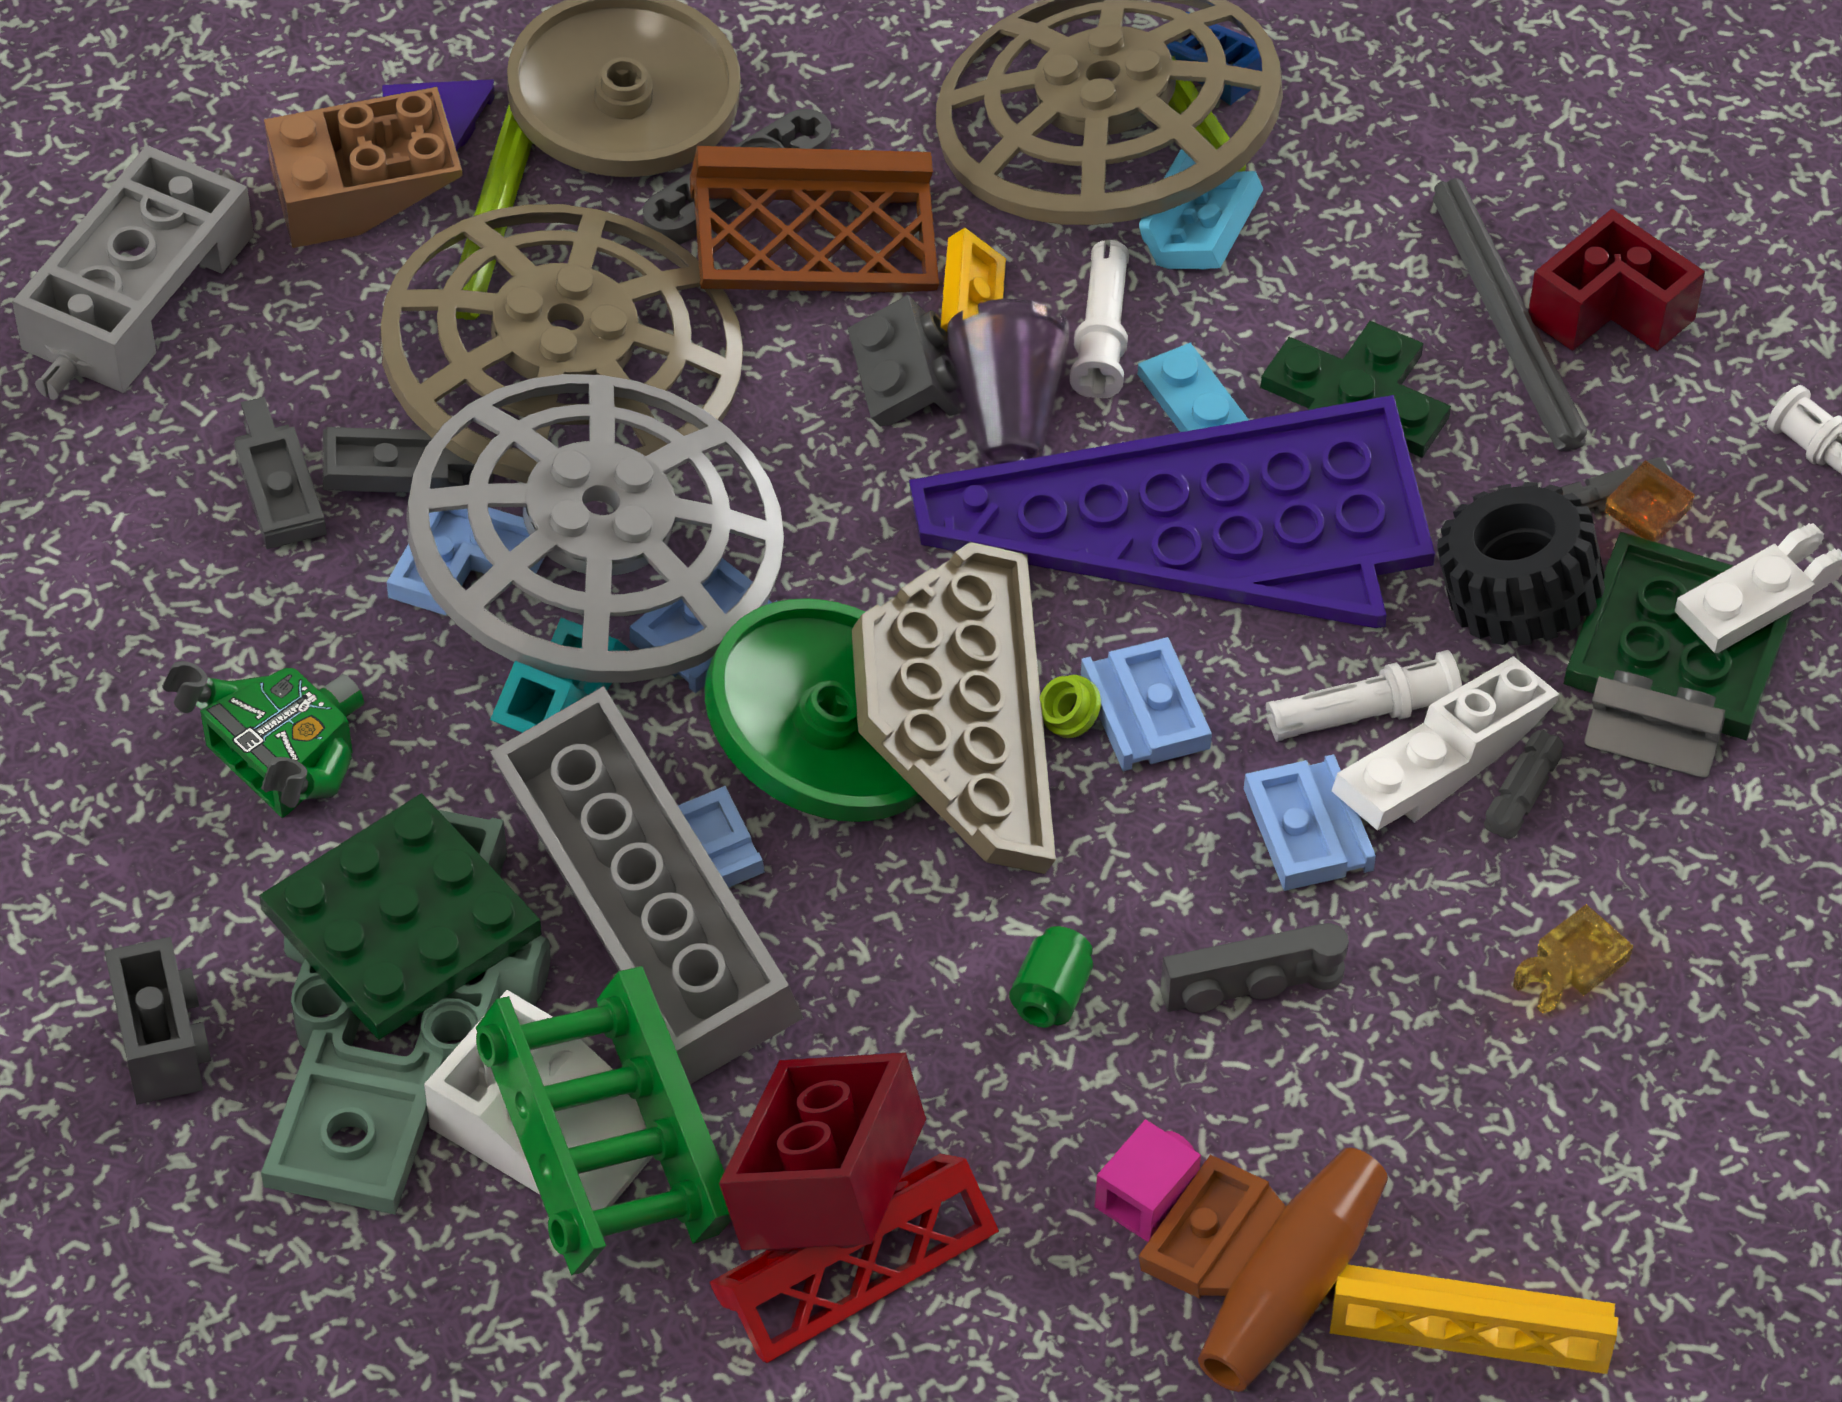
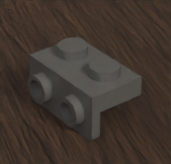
(904, 362)
(1655, 726)

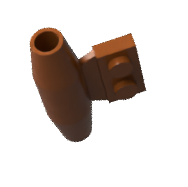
(1266, 1257)

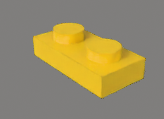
(971, 275)

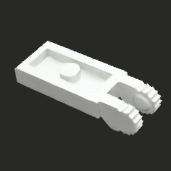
(1759, 589)

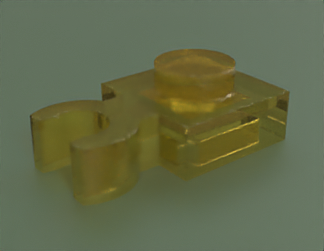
(1576, 953)

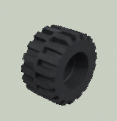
(1521, 563)

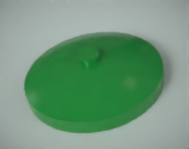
(788, 712)

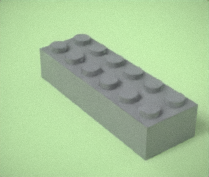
(647, 882)

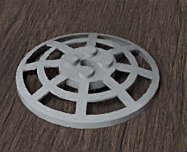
(589, 541)

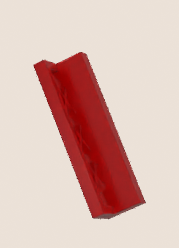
(777, 1271)

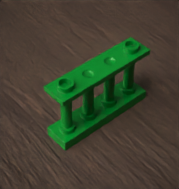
(650, 1075)

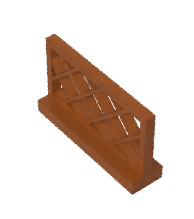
(812, 182)

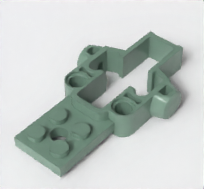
(377, 1089)

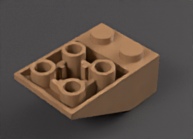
(359, 163)

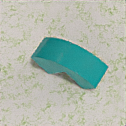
(536, 695)

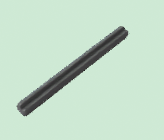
(1510, 316)

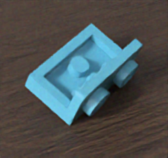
(1202, 229)

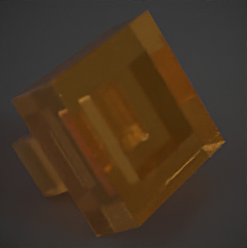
(1649, 502)

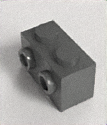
(155, 1022)

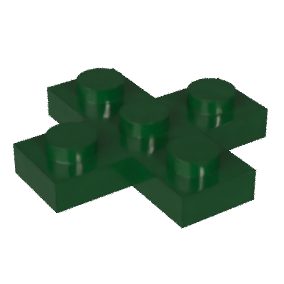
(1369, 370)

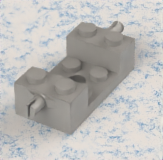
(95, 307)

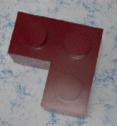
(1616, 276)

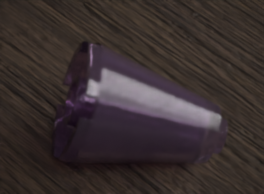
(1008, 375)

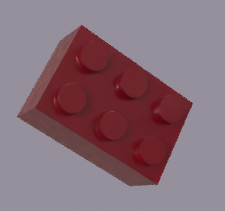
(823, 1152)

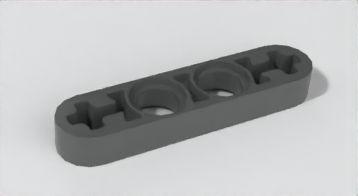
(778, 134)

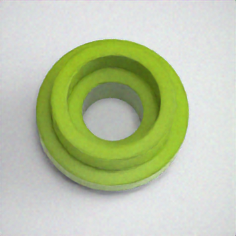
(1058, 699)

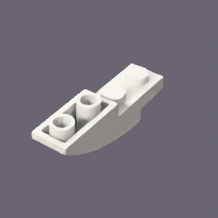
(1450, 748)

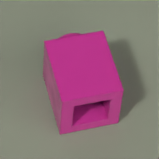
(1146, 1178)

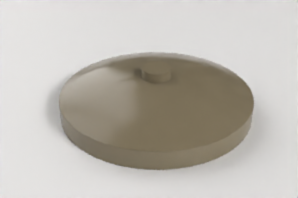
(623, 84)

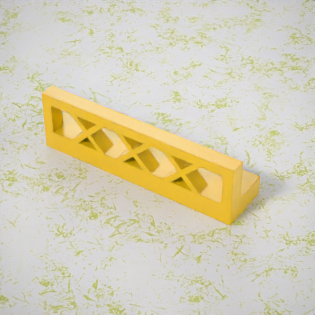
(1474, 1318)

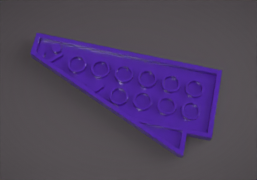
(1240, 512)

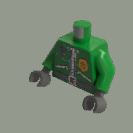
(274, 729)

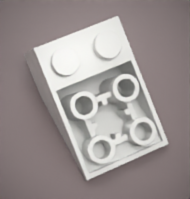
(470, 1110)

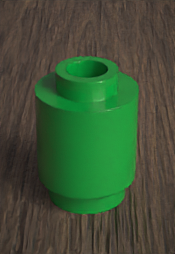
(1052, 977)

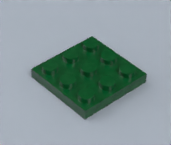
(1643, 634)
(400, 915)

